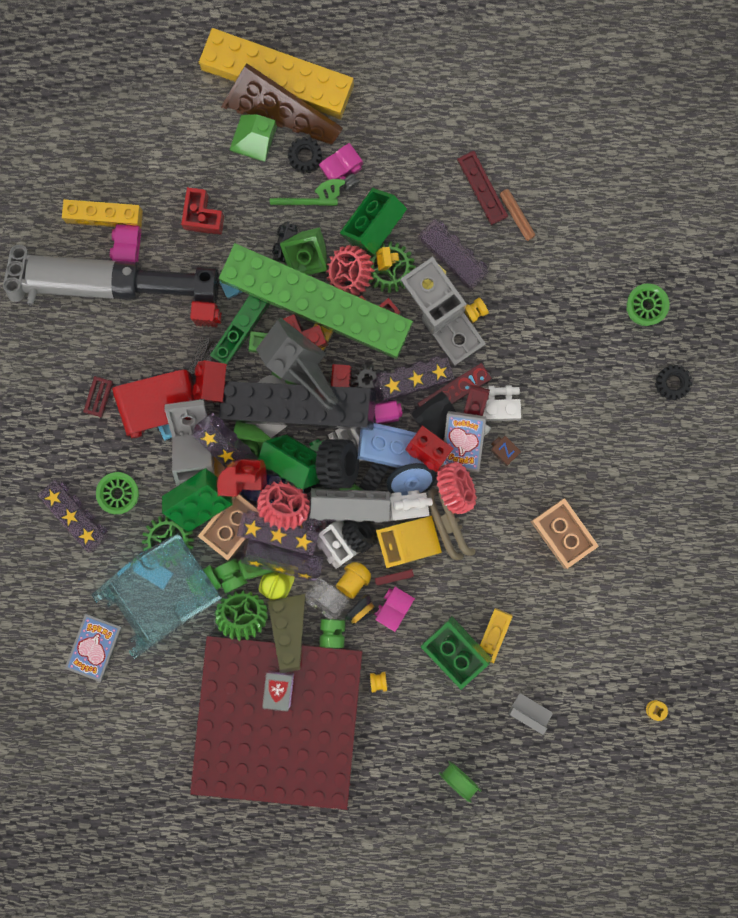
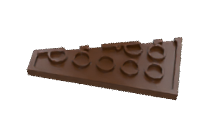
(259, 95)

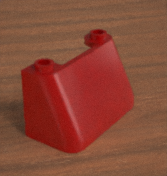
(144, 401)

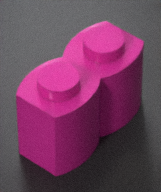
(341, 163)
(126, 243)
(387, 412)
(394, 609)

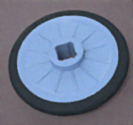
(411, 478)

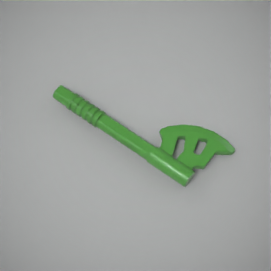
(321, 201)

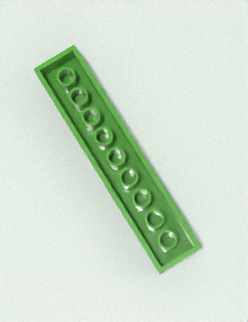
(315, 301)

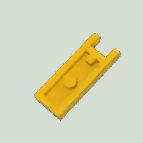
(495, 632)

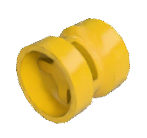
(476, 310)

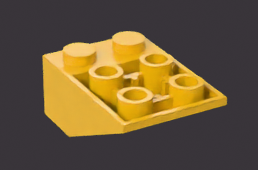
(408, 541)

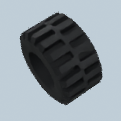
(337, 463)

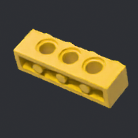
(101, 213)

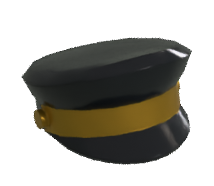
(361, 610)

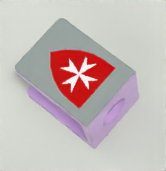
(278, 691)

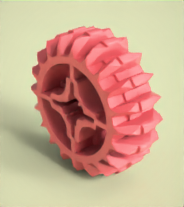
(356, 271)
(456, 488)
(281, 510)

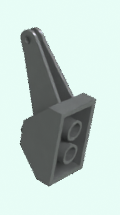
(296, 360)

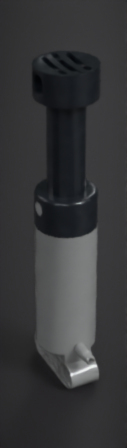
(100, 278)

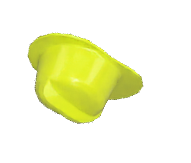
(276, 585)

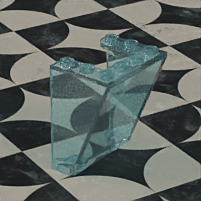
(159, 592)

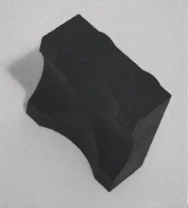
(434, 414)

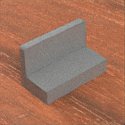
(530, 713)

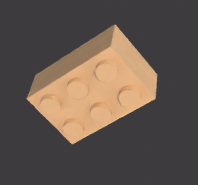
(223, 528)
(564, 533)

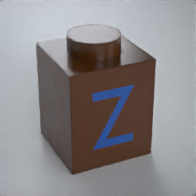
(504, 450)

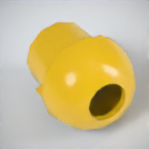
(353, 579)

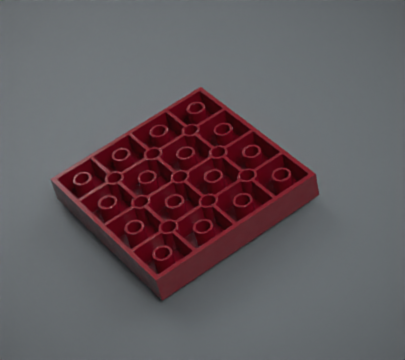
(272, 753)

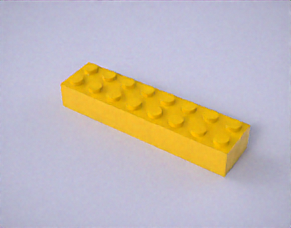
(315, 85)

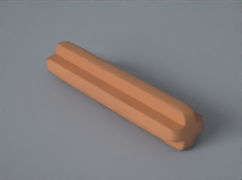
(517, 214)

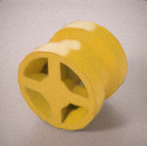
(378, 682)
(653, 708)

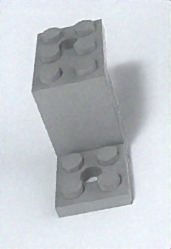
(443, 311)
(187, 452)

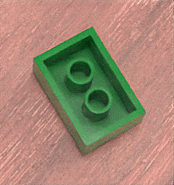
(373, 220)
(290, 460)
(195, 501)
(456, 653)

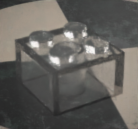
(327, 598)

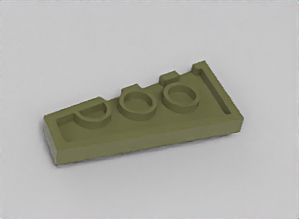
(287, 627)

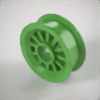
(655, 291)
(103, 501)
(460, 781)

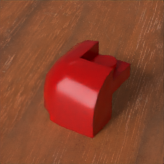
(242, 475)

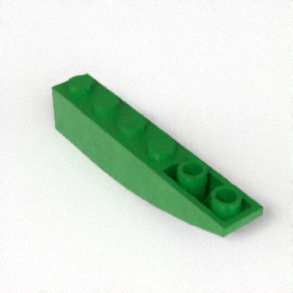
(239, 329)

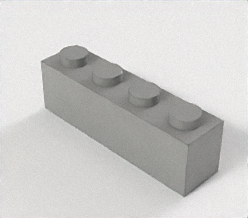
(350, 505)

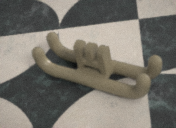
(447, 524)

